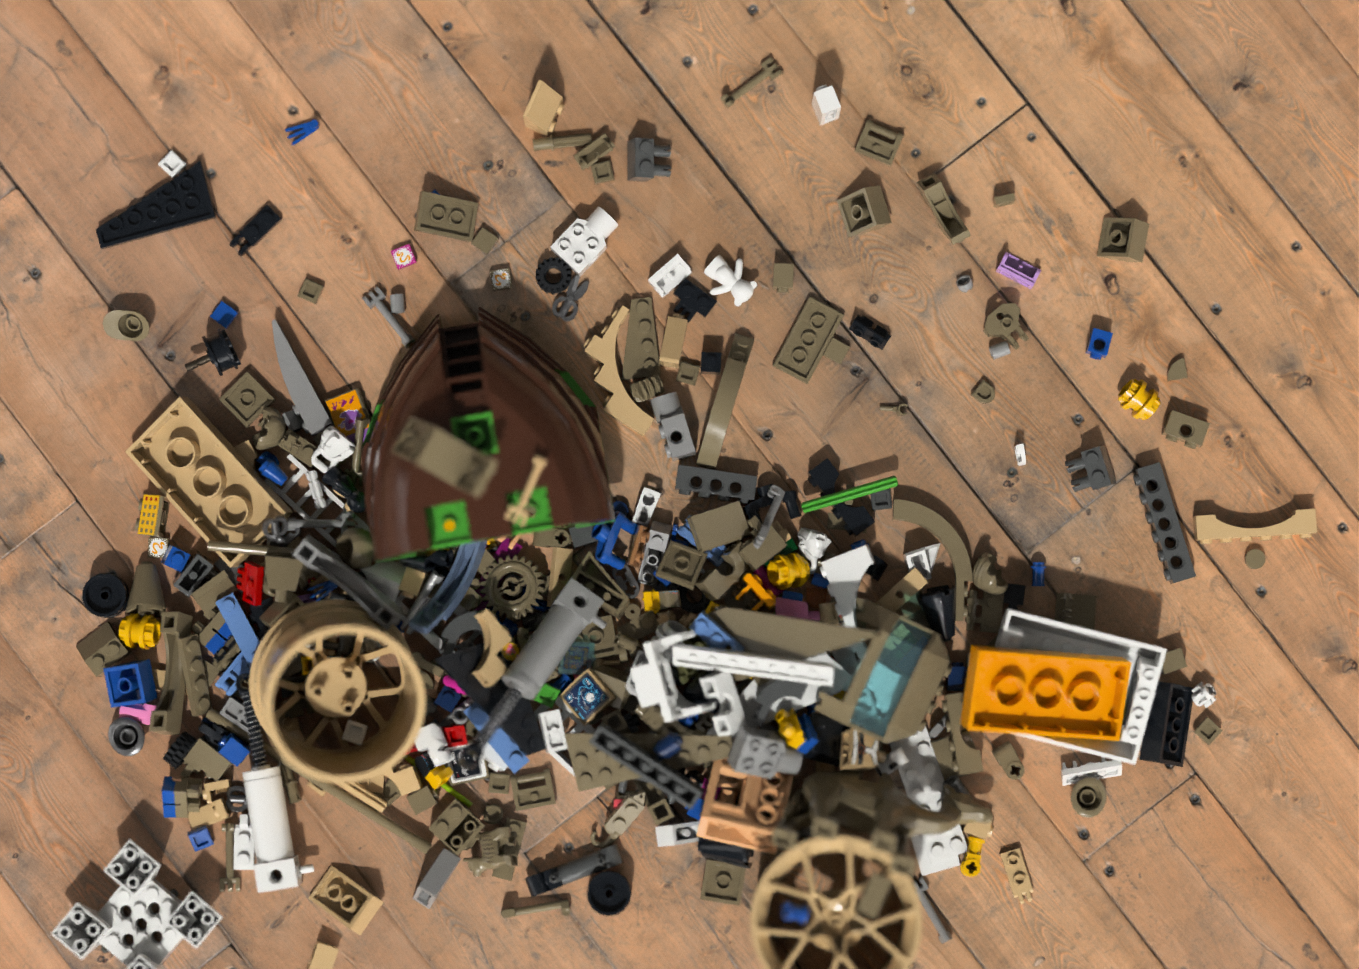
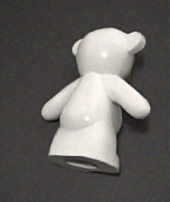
(731, 281)

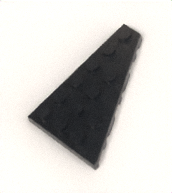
(521, 721)

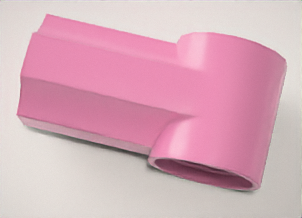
(137, 712)

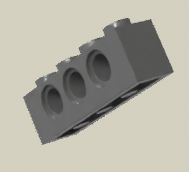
(686, 473)

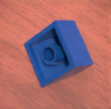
(130, 683)

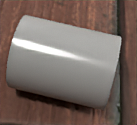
(397, 303)
(999, 350)

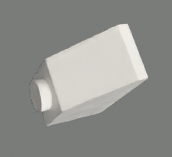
(677, 834)

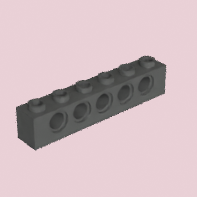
(1167, 512)
(646, 765)

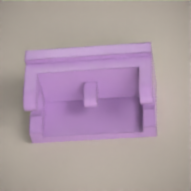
(1018, 270)

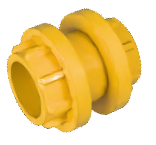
(1135, 396)
(788, 571)
(134, 631)

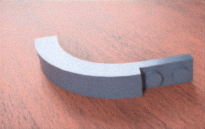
(452, 589)

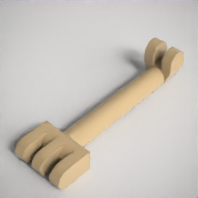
(519, 510)

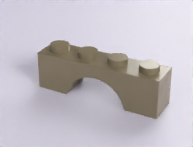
(966, 759)

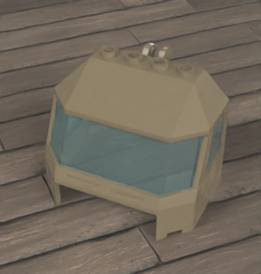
(894, 679)

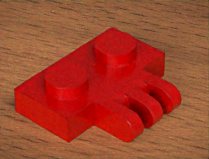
(252, 582)

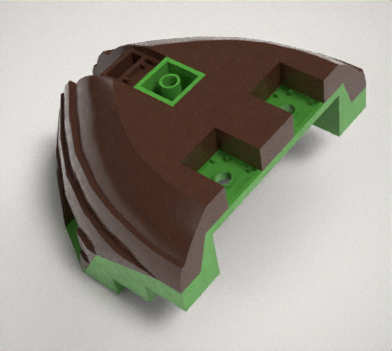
(504, 401)

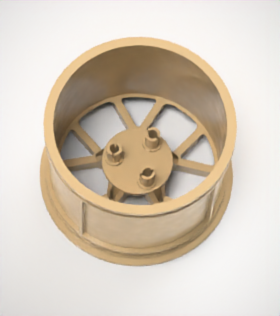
(336, 690)
(832, 913)

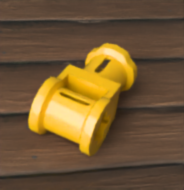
(972, 855)

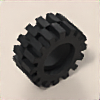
(553, 263)
(692, 607)
(179, 749)

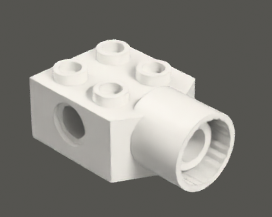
(584, 240)

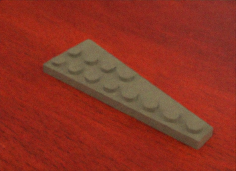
(597, 769)

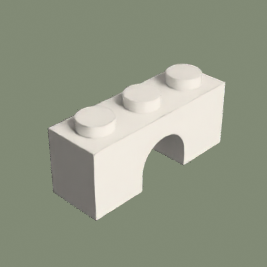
(731, 714)

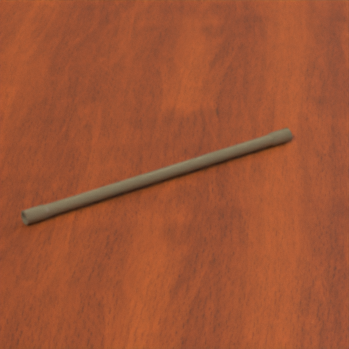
(415, 840)

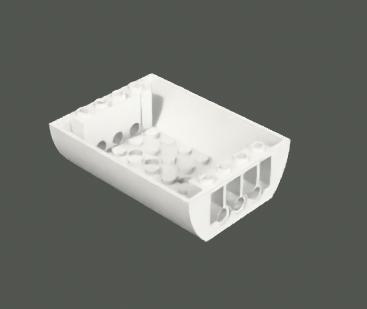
(1039, 633)

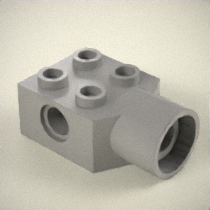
(672, 419)
(763, 754)

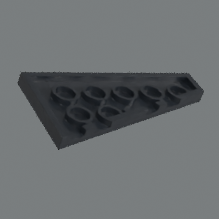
(168, 208)

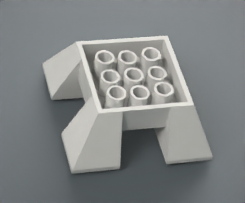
(177, 920)

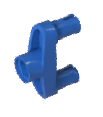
(607, 536)

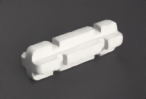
(316, 489)

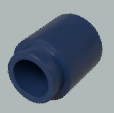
(668, 746)

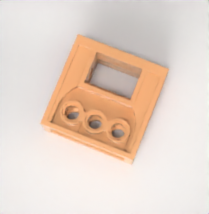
(744, 823)

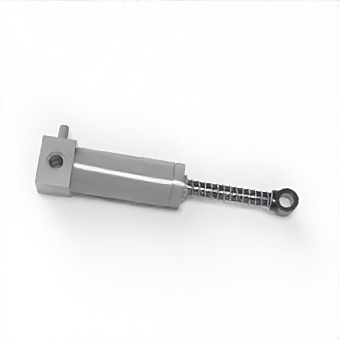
(537, 660)

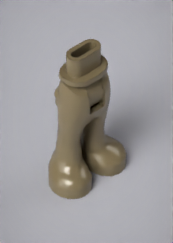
(654, 720)

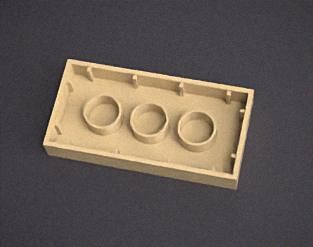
(206, 478)

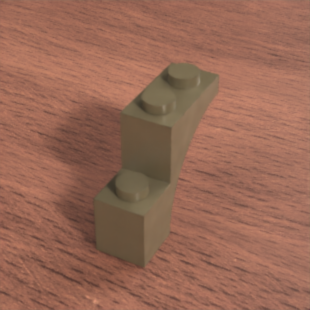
(942, 208)

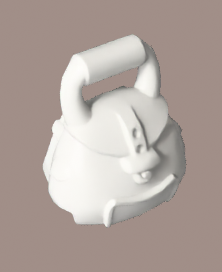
(333, 447)
(812, 546)

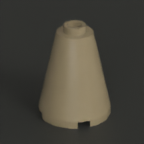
(146, 592)

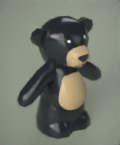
(344, 487)

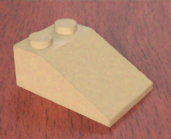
(543, 109)
(345, 900)

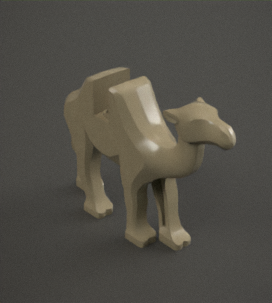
(872, 810)

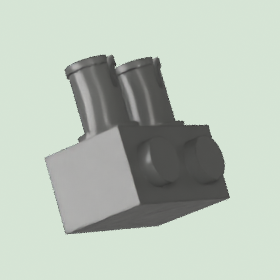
(641, 159)
(1097, 467)
(194, 572)

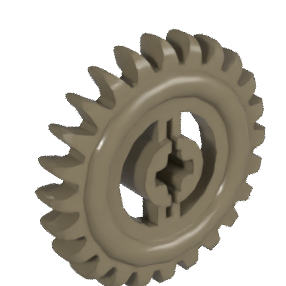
(530, 579)

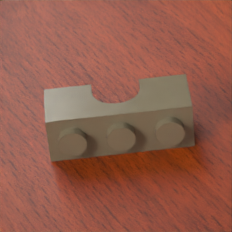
(714, 584)

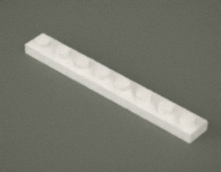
(753, 664)

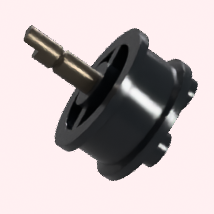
(219, 353)

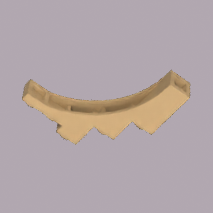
(620, 405)

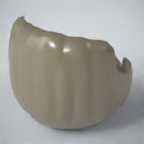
(272, 429)
(987, 577)

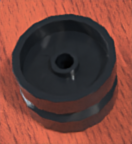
(97, 587)
(609, 881)

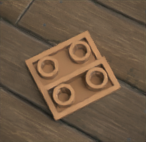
(636, 552)

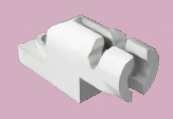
(433, 739)

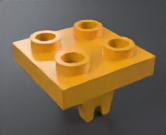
(754, 584)

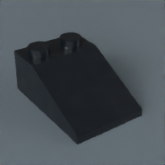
(829, 739)

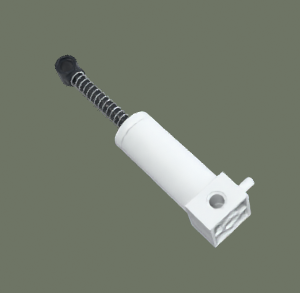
(268, 812)

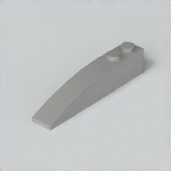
(299, 386)

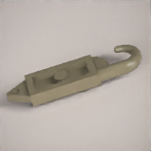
(621, 818)

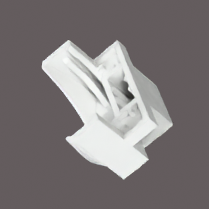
(656, 684)

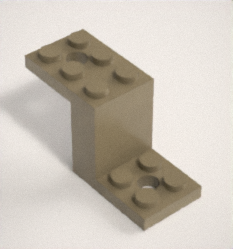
(445, 456)

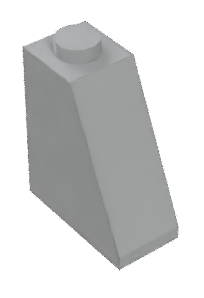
(436, 878)

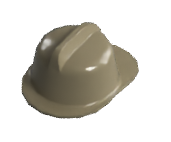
(126, 325)

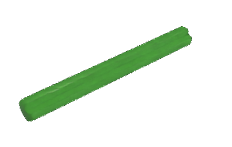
(849, 494)

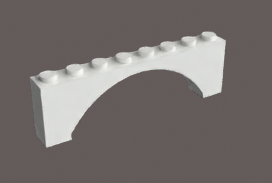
(844, 577)

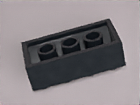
(1167, 725)

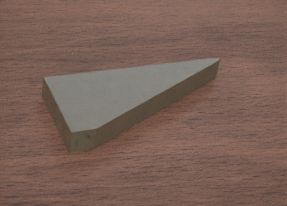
(785, 635)

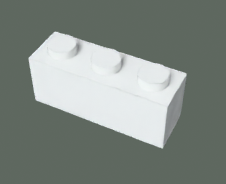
(826, 104)

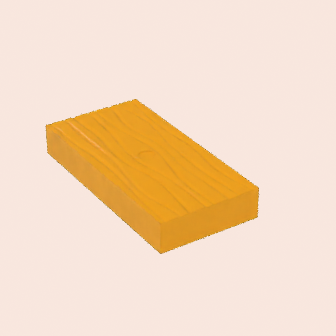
(1045, 693)

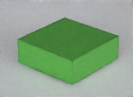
(547, 695)

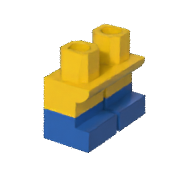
(797, 730)

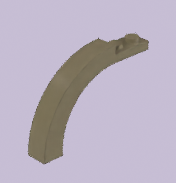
(724, 401)
(947, 535)

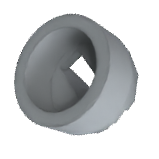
(961, 283)
(455, 717)

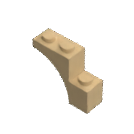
(496, 636)
(406, 779)

